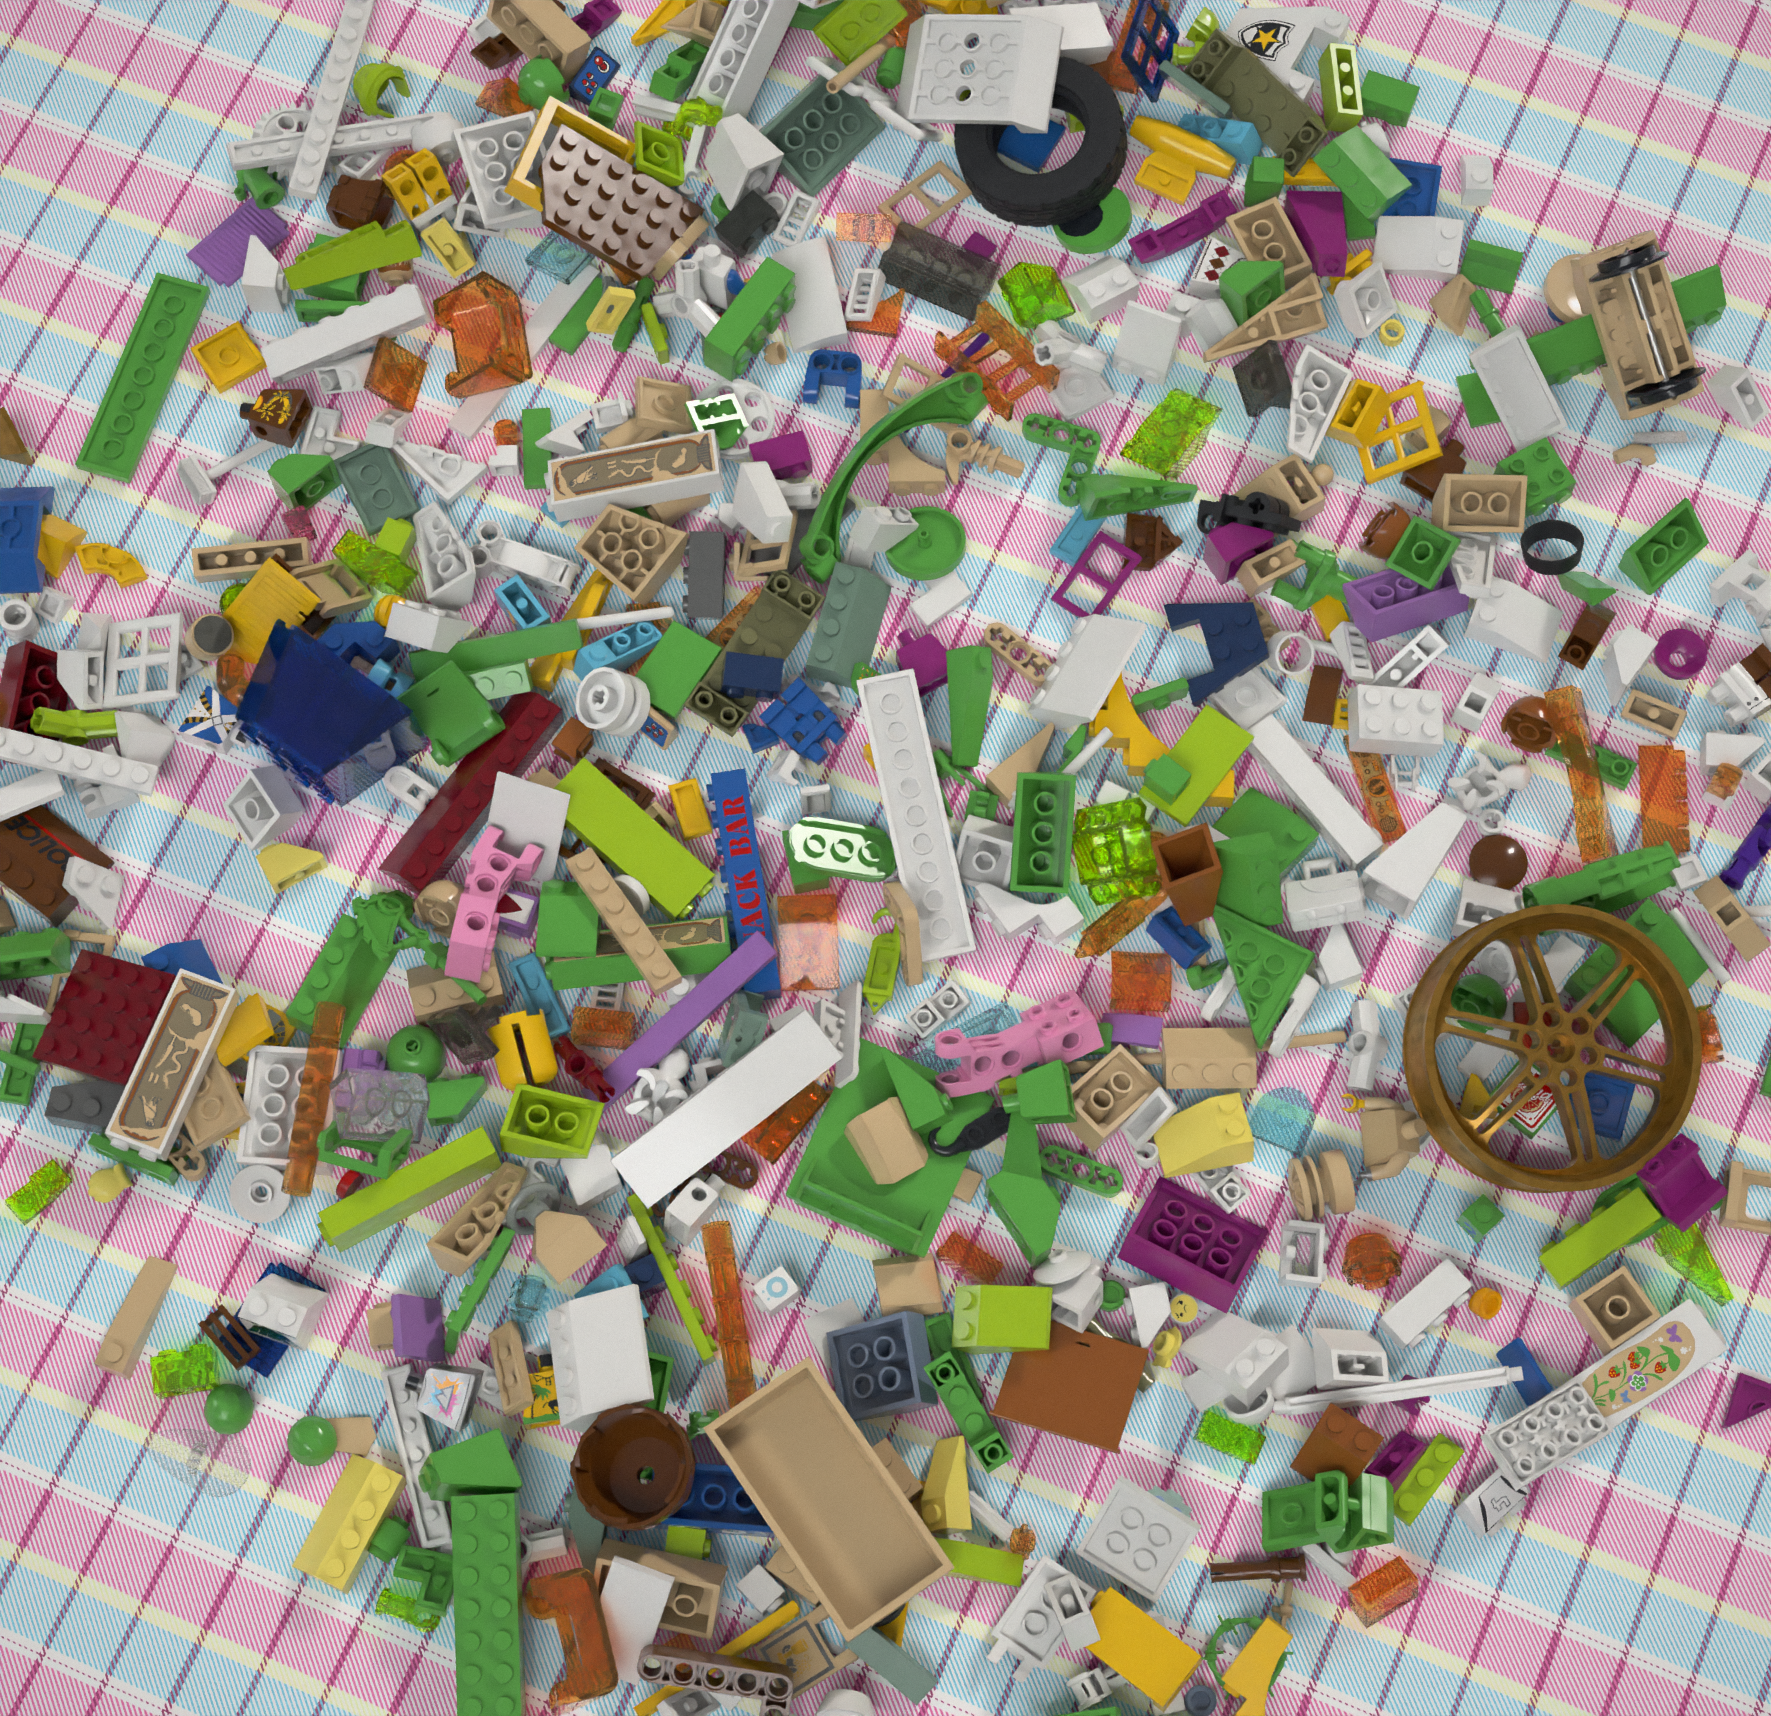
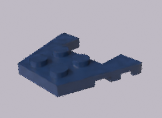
(1231, 638)

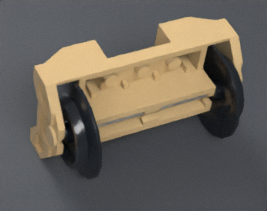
(1640, 354)

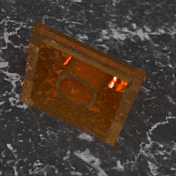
(1140, 981)

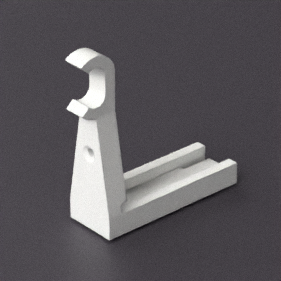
(665, 111)

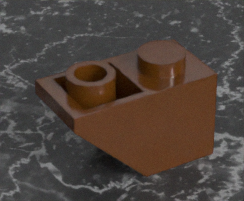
(1587, 635)

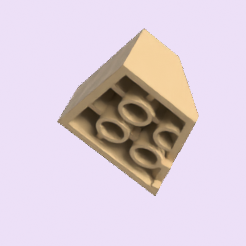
(633, 551)

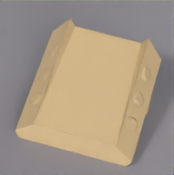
(907, 1285)

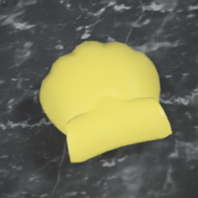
(108, 1183)
(1166, 1347)

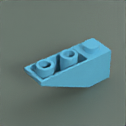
(1233, 136)
(618, 649)

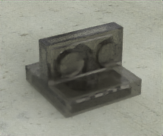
(1263, 380)
(464, 1032)

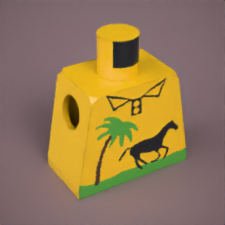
(545, 1407)

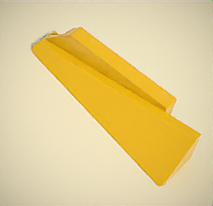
(589, 603)

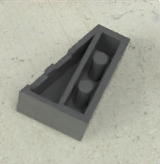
(705, 575)
(83, 1105)

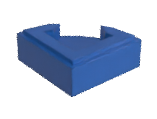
(759, 737)

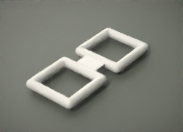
(880, 101)

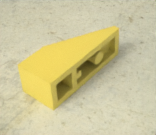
(946, 1490)

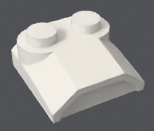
(1365, 301)

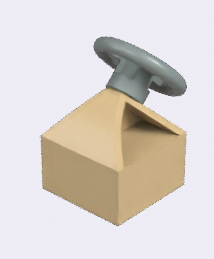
(559, 1239)

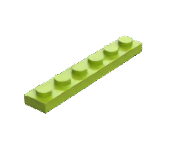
(678, 1289)

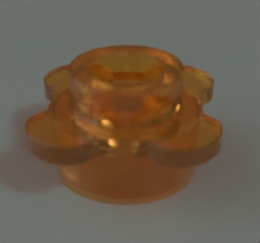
(1022, 1541)

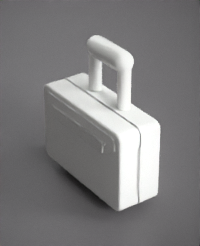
(1325, 898)

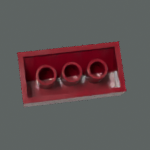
(29, 683)

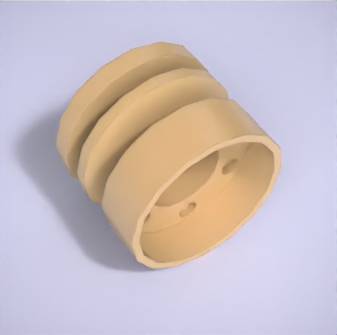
(1328, 1183)

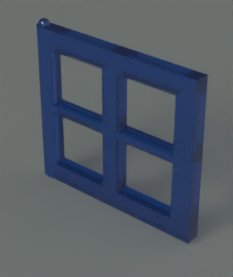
(1137, 29)

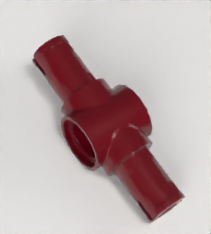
(584, 1069)

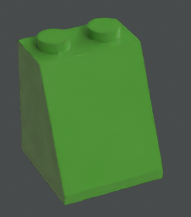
(470, 1468)

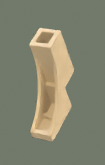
(906, 471)

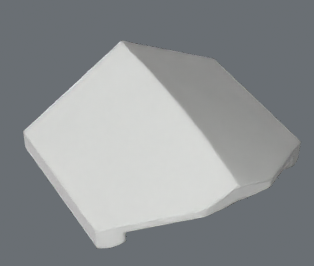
(143, 737)

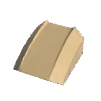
(887, 1142)

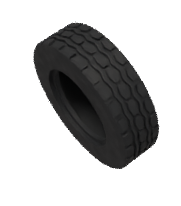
(1066, 191)

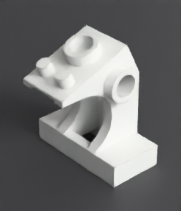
(1732, 585)

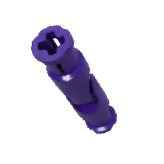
(1749, 853)

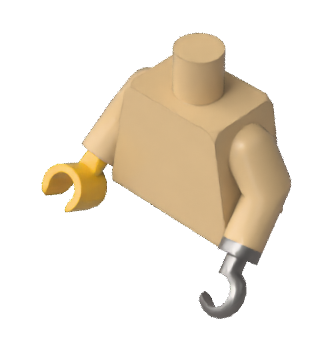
(1388, 1136)

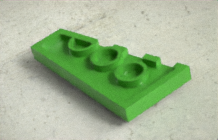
(476, 1293)

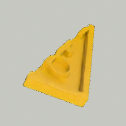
(662, 14)

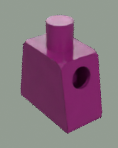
(927, 659)

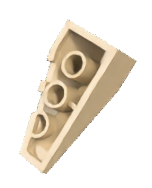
(477, 1221)

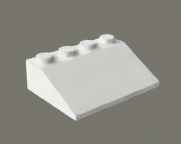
(489, 159)
(1085, 670)
(271, 1101)
(599, 1355)

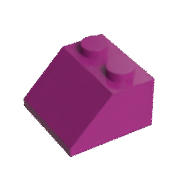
(1231, 546)

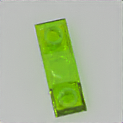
(374, 564)

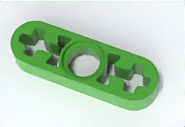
(1098, 1188)

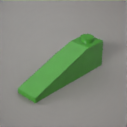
(1118, 494)

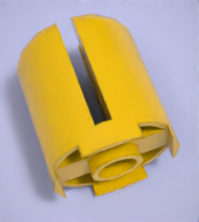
(537, 1046)

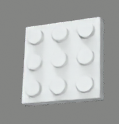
(1138, 1539)

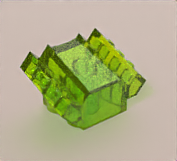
(1172, 434)
(1114, 851)

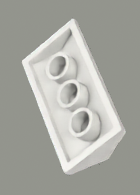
(29, 793)

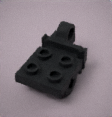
(1255, 511)

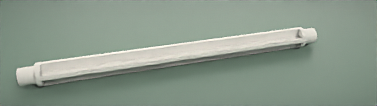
(1399, 1390)

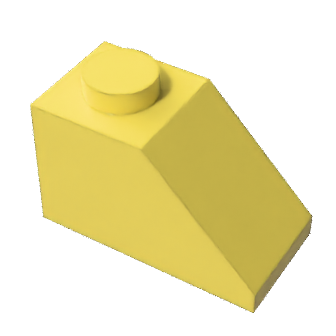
(289, 864)

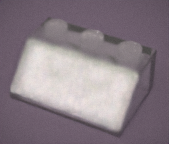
(379, 1103)

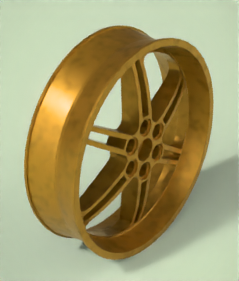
(1644, 963)

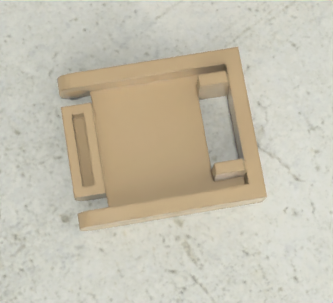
(334, 600)

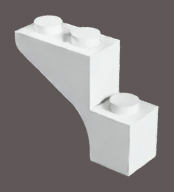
(1015, 915)

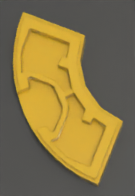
(112, 562)

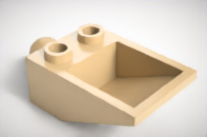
(1305, 487)

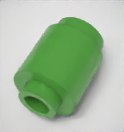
(891, 68)
(389, 1538)

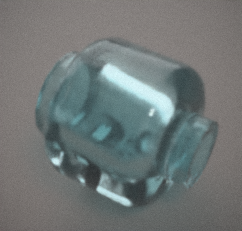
(528, 1298)

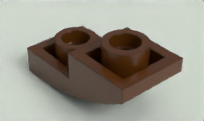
(1322, 695)

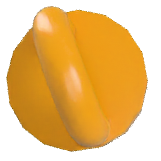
(1485, 1303)

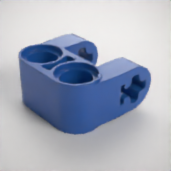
(833, 375)

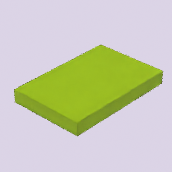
(858, 26)

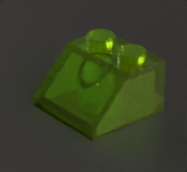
(1035, 294)

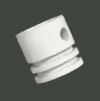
(19, 621)

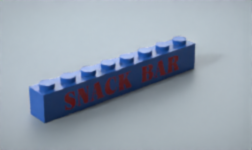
(742, 871)

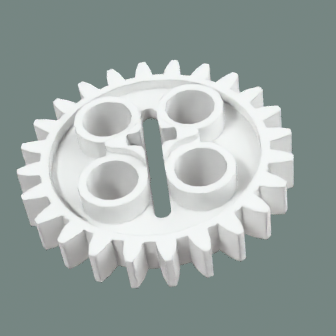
(272, 125)

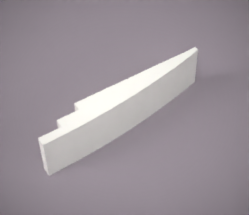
(726, 1108)

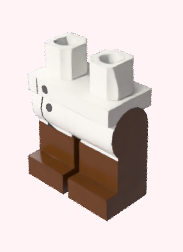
(1745, 688)

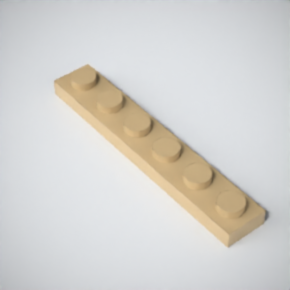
(623, 921)

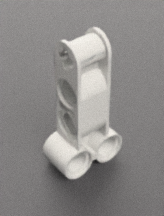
(515, 558)

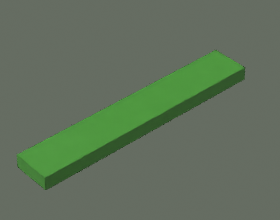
(501, 648)

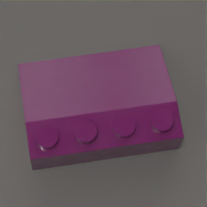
(1192, 1244)

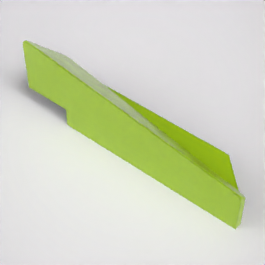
(353, 253)

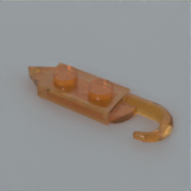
(1119, 921)

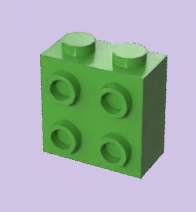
(341, 289)
(1547, 476)

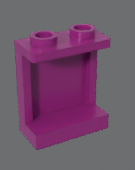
(1681, 1183)

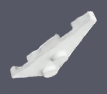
(443, 472)

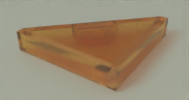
(885, 319)

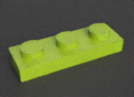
(1425, 1478)

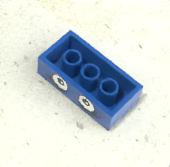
(718, 1505)

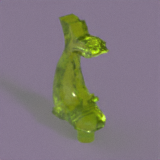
(693, 111)

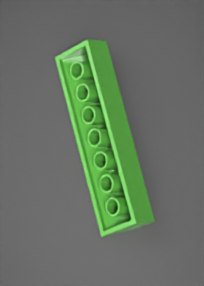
(1577, 347)

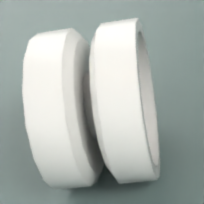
(612, 702)

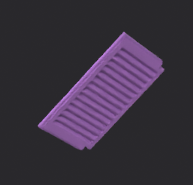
(225, 248)

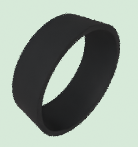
(1547, 530)

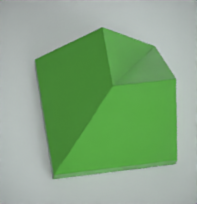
(1423, 552)

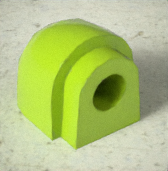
(1203, 26)

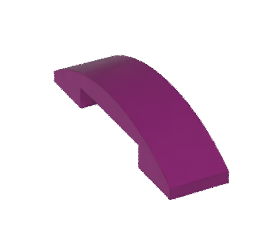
(1183, 231)

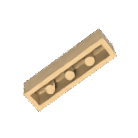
(245, 559)

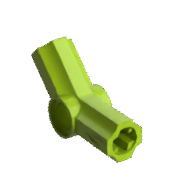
(74, 726)

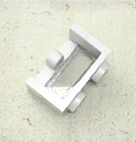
(1302, 1254)

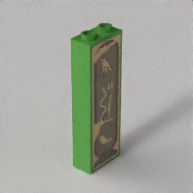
(691, 946)

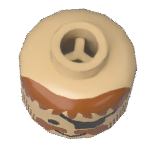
(397, 273)

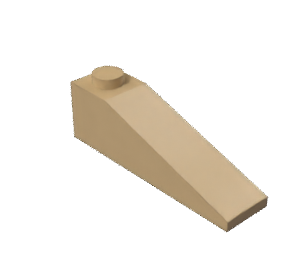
(135, 1319)

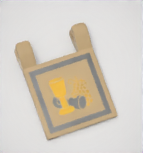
(804, 1653)

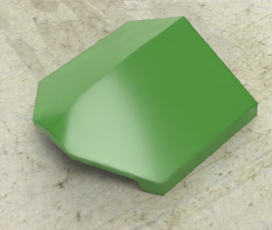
(720, 414)

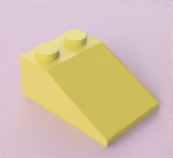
(1205, 1137)

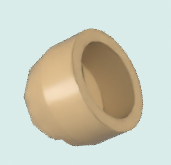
(775, 353)

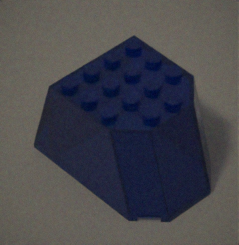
(324, 718)

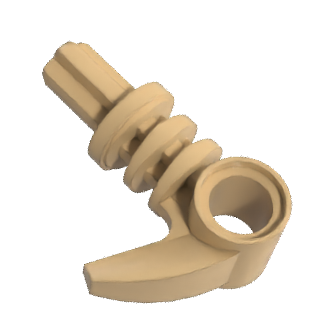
(976, 452)

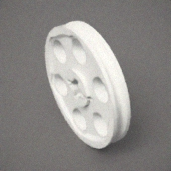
(763, 411)

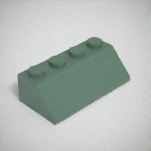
(847, 624)

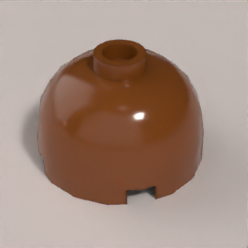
(1385, 531)
(1529, 724)

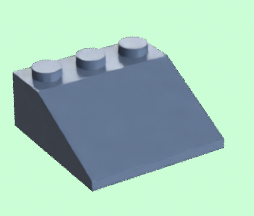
(881, 1366)

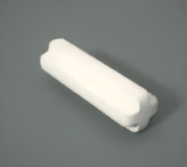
(989, 1517)

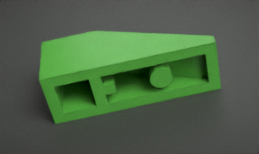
(921, 1100)

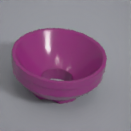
(1683, 643)

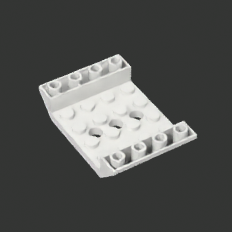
(1010, 78)

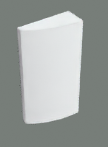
(817, 313)
(1517, 388)

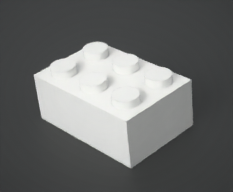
(1395, 720)

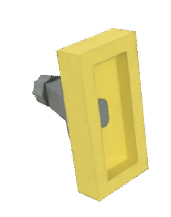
(611, 307)

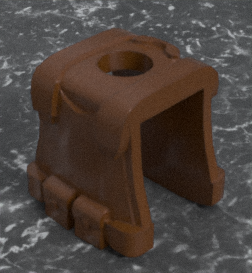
(359, 203)

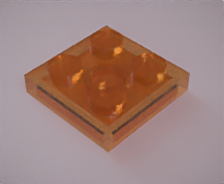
(395, 374)

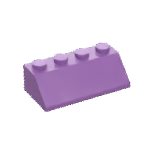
(1394, 604)

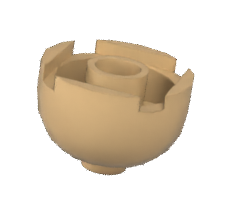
(439, 905)

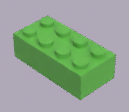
(750, 319)

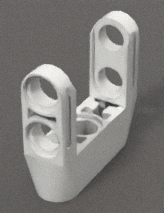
(1298, 1008)

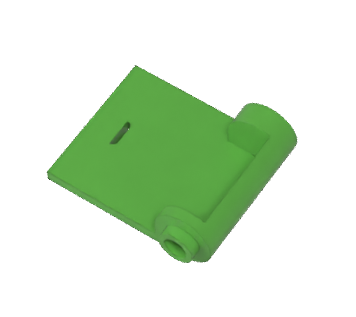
(453, 715)

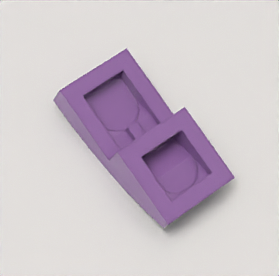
(1134, 1029)

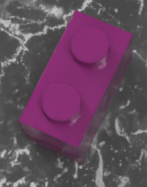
(785, 455)

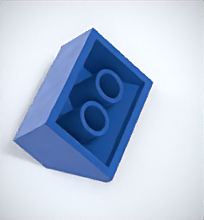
(185, 955)

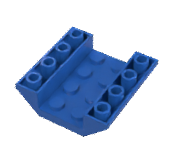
(19, 537)

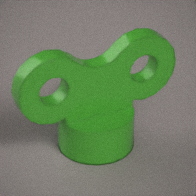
(1201, 978)

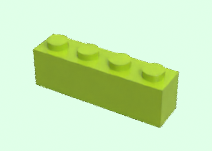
(1599, 1238)

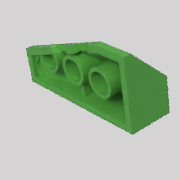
(969, 698)

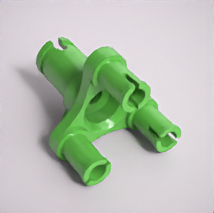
(1321, 579)

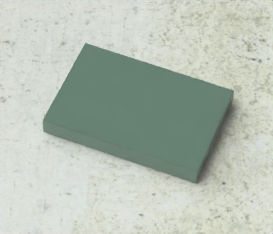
(1195, 90)
(375, 486)

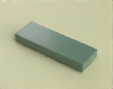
(893, 1664)

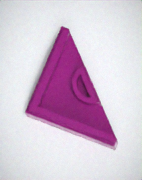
(1747, 1399)

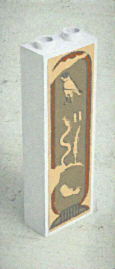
(634, 475)
(172, 1066)

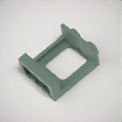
(745, 1029)

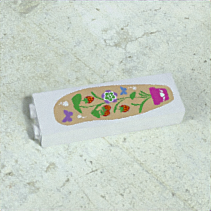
(1651, 1362)

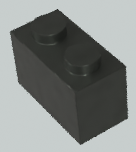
(747, 224)

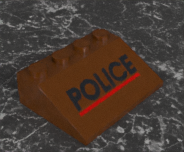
(35, 861)

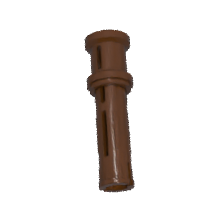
(1275, 1569)

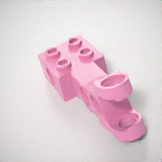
(476, 917)
(1048, 1032)

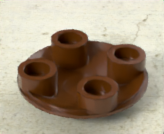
(1498, 862)

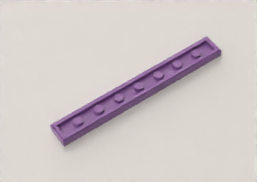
(686, 1015)

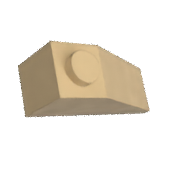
(1026, 759)

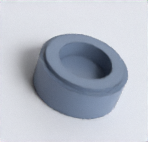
(1200, 1701)

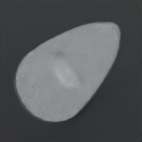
(201, 1459)

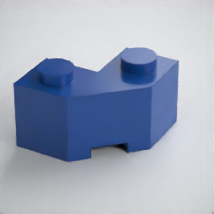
(360, 639)

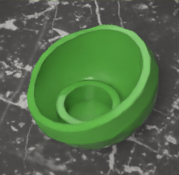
(228, 1409)
(312, 1440)

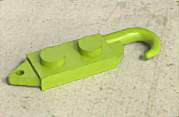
(882, 966)

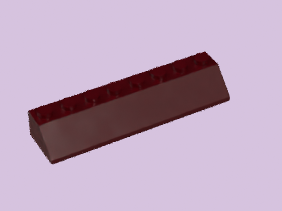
(466, 797)

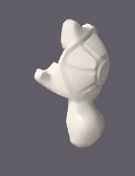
(1486, 784)
(660, 1088)

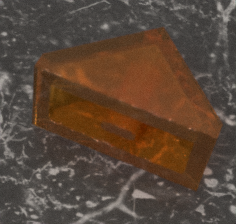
(502, 98)

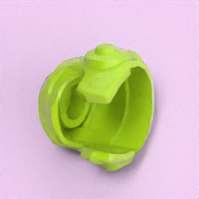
(371, 83)

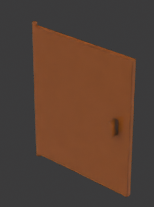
(1073, 1387)

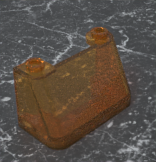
(485, 335)
(583, 1633)

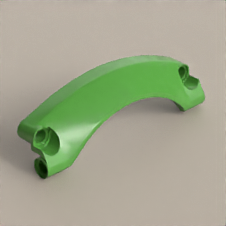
(946, 401)

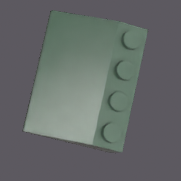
(820, 134)

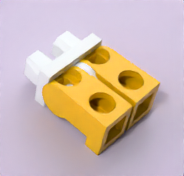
(421, 190)

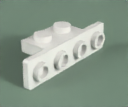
(843, 1029)

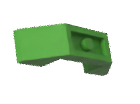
(967, 1412)

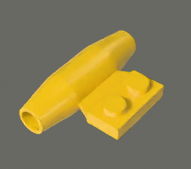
(1176, 158)

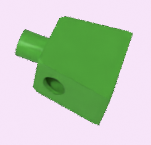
(1043, 1095)

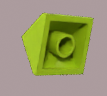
(659, 154)

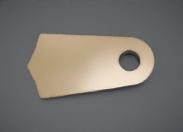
(353, 1434)

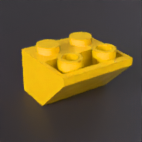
(1359, 413)

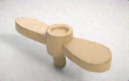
(1285, 1610)

